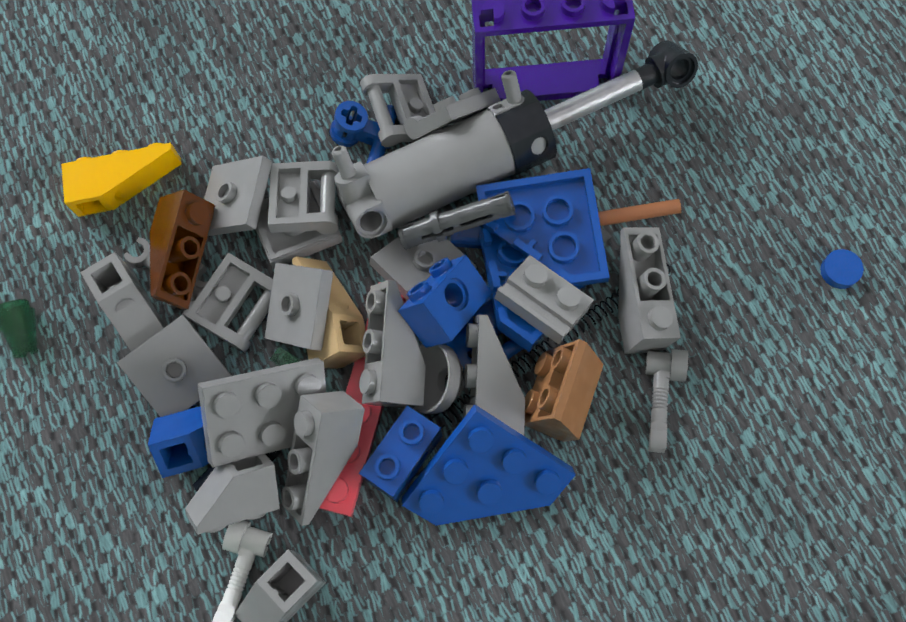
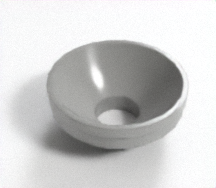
(440, 361)

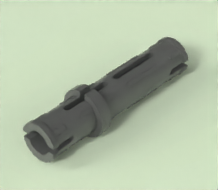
(443, 224)

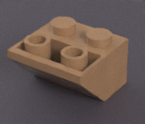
(563, 390)

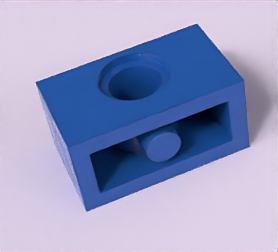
(444, 301)
(401, 453)

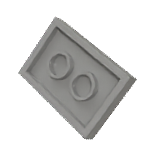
(255, 409)

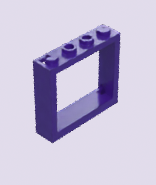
(553, 79)

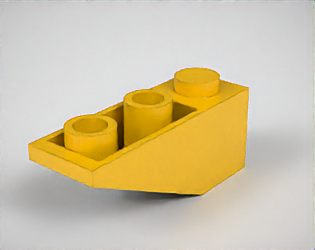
(112, 179)

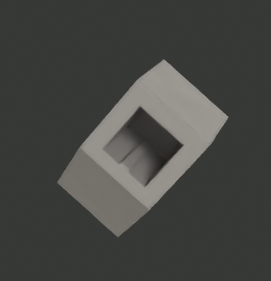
(234, 494)
(280, 590)

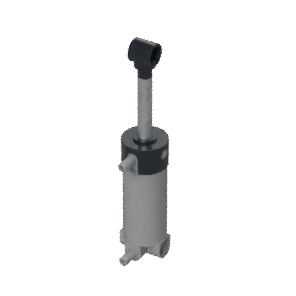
(483, 147)

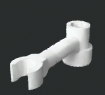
(247, 543)

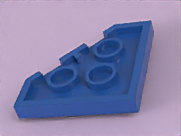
(554, 224)
(500, 263)
(486, 473)

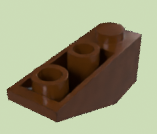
(178, 246)

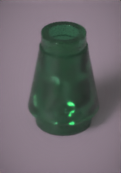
(19, 327)

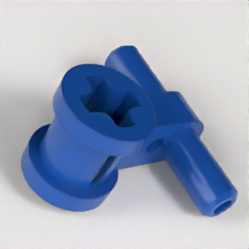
(359, 128)

